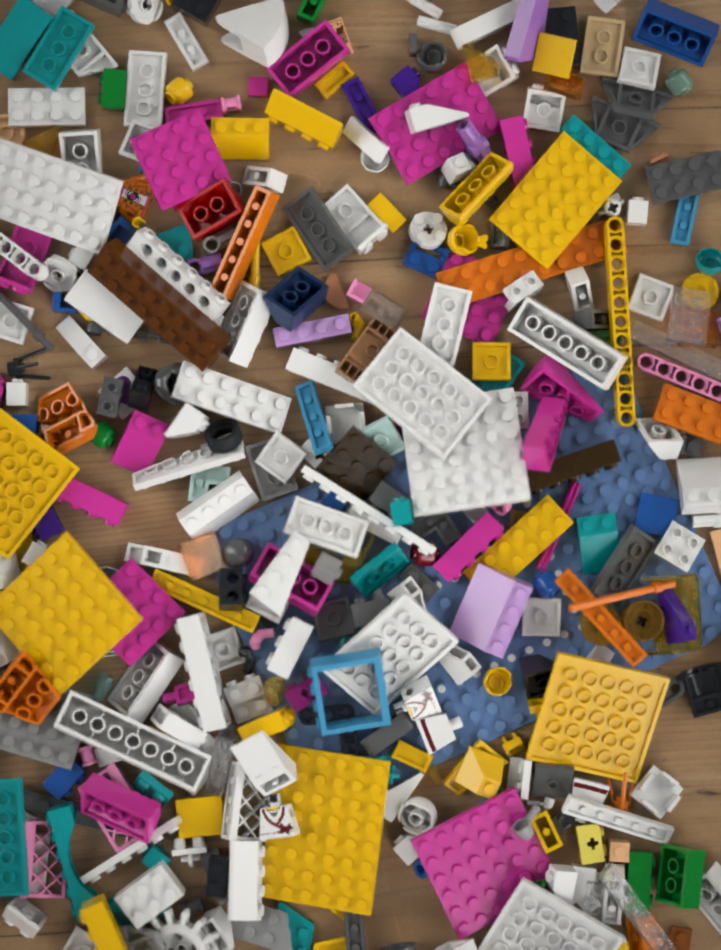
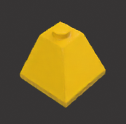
(480, 772)

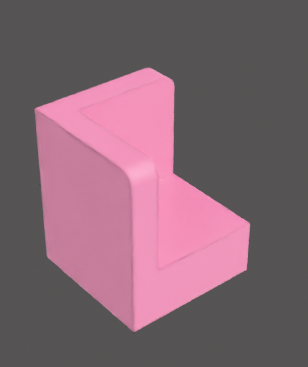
(358, 292)

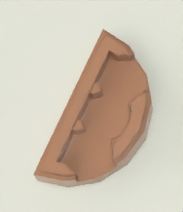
(335, 295)

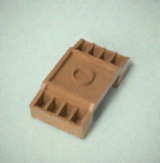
(364, 350)

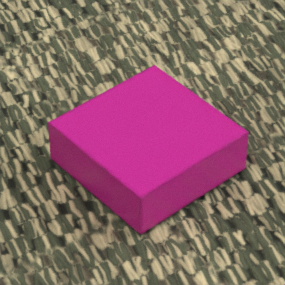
(258, 87)

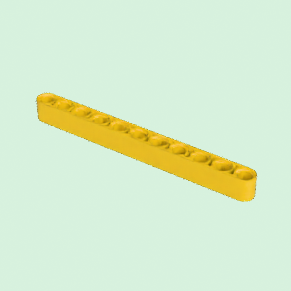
(623, 312)

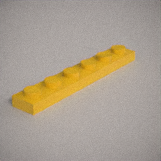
(204, 600)

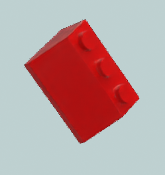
(211, 210)

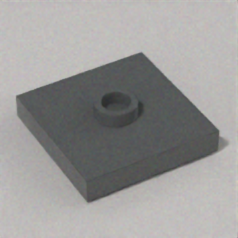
(334, 620)
(552, 780)

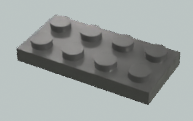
(684, 177)
(318, 228)
(625, 563)

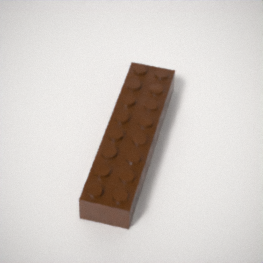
(159, 304)

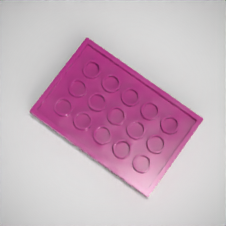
(427, 150)

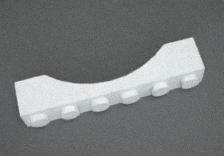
(458, 661)

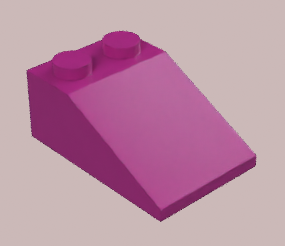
(139, 442)

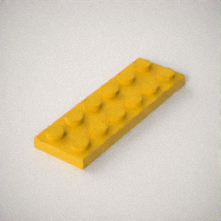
(525, 539)

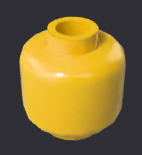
(179, 91)

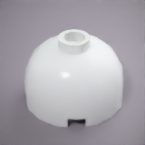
(417, 815)

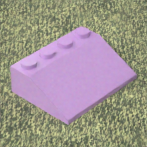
(491, 609)

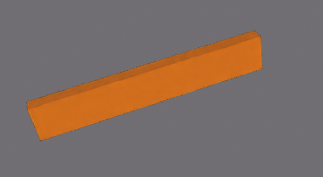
(602, 618)

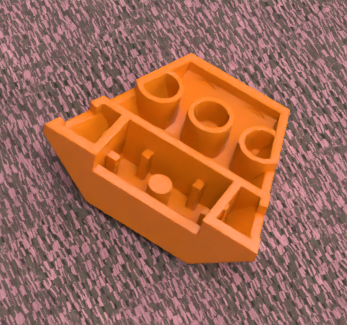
(64, 419)
(26, 690)

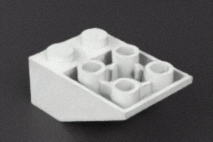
(265, 763)

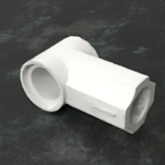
(706, 520)

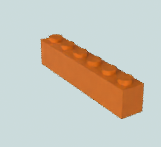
(245, 241)

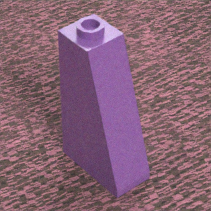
(524, 35)

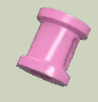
(231, 104)
(87, 756)

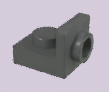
(691, 446)

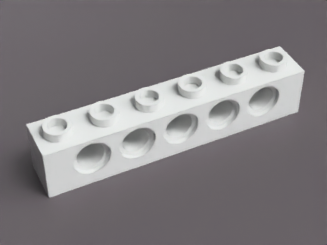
(160, 250)

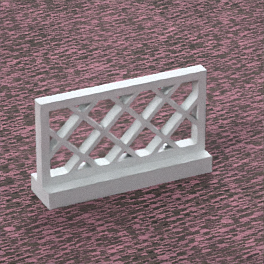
(233, 804)

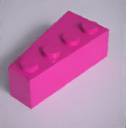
(544, 434)

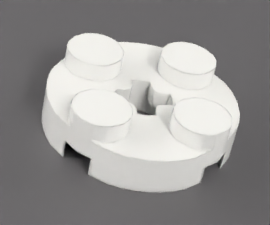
(144, 15)
(435, 223)
(65, 268)

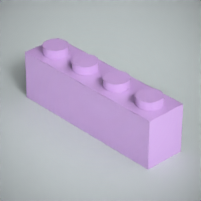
(313, 331)

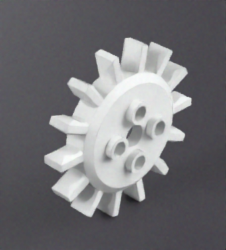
(190, 933)

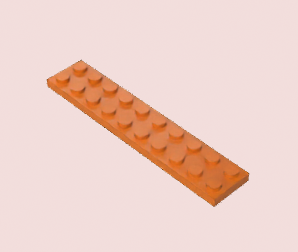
(494, 273)

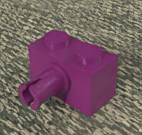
(300, 694)

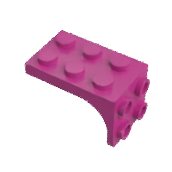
(36, 245)

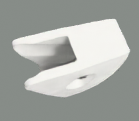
(257, 31)

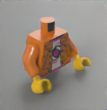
(135, 200)

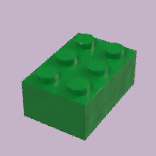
(680, 875)

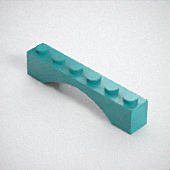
(62, 820)

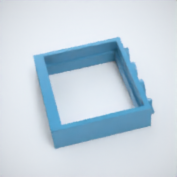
(342, 661)

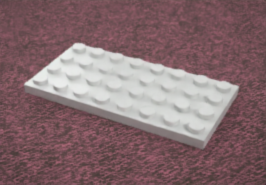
(56, 196)

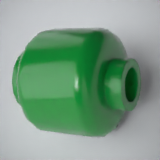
(104, 435)

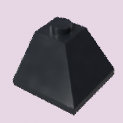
(536, 674)

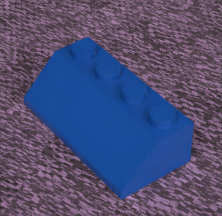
(676, 32)

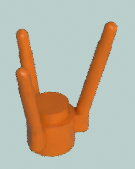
(621, 801)

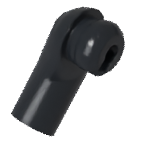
(249, 659)

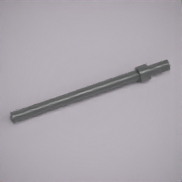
(37, 334)

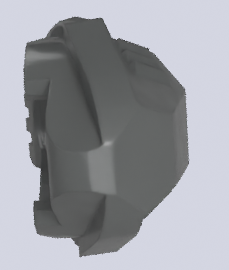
(165, 382)

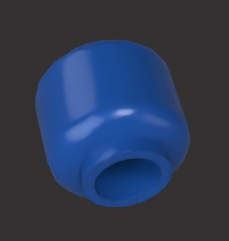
(545, 584)

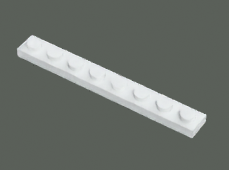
(360, 507)

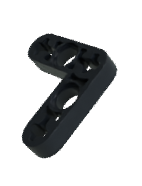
(340, 708)

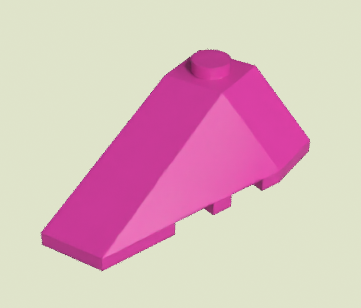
(553, 380)

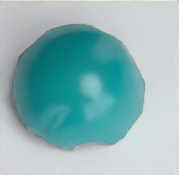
(708, 261)

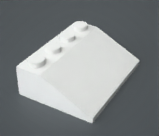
(699, 485)

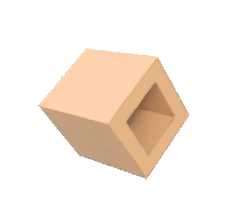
(618, 850)

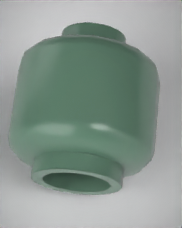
(678, 82)

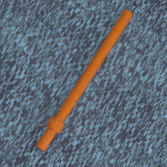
(655, 588)

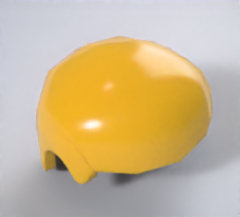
(497, 681)

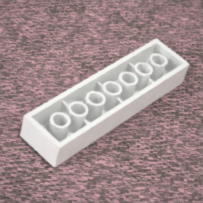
(132, 742)

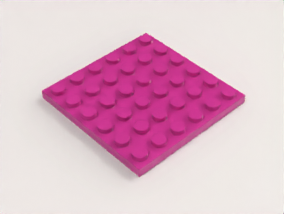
(480, 861)

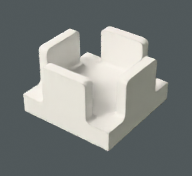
(342, 418)
(657, 792)

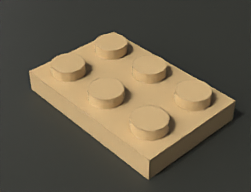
(602, 47)

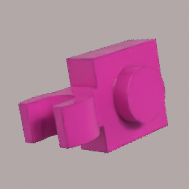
(181, 694)

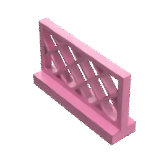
(117, 776)
(30, 839)

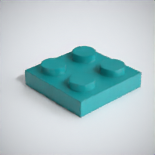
(152, 788)

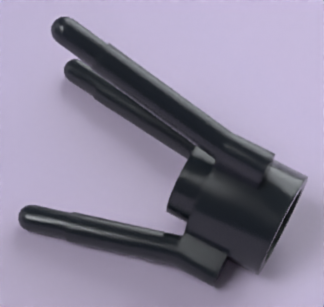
(16, 367)

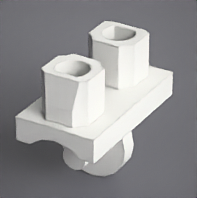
(181, 849)

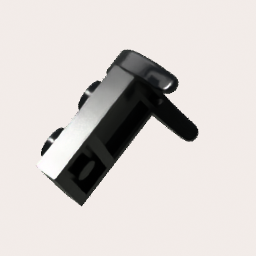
(703, 688)

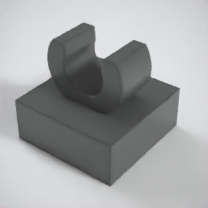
(563, 821)

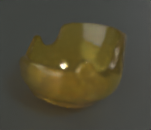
(273, 689)

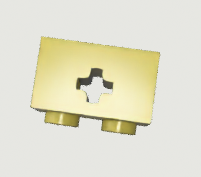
(587, 853)

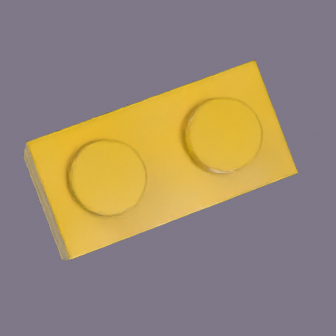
(546, 831)

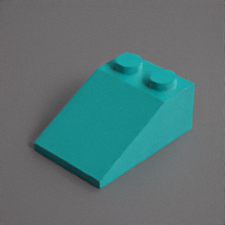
(596, 540)

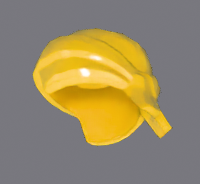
(465, 240)

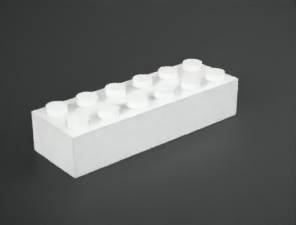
(567, 343)
(203, 671)

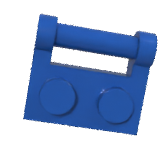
(426, 263)

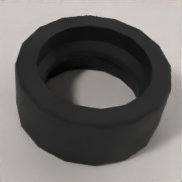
(222, 427)

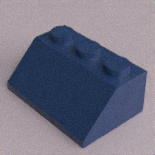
(295, 298)

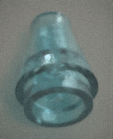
(103, 683)

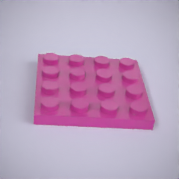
(179, 159)
(483, 316)
(153, 605)

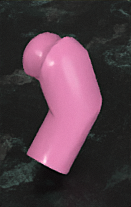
(258, 637)

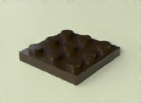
(356, 464)

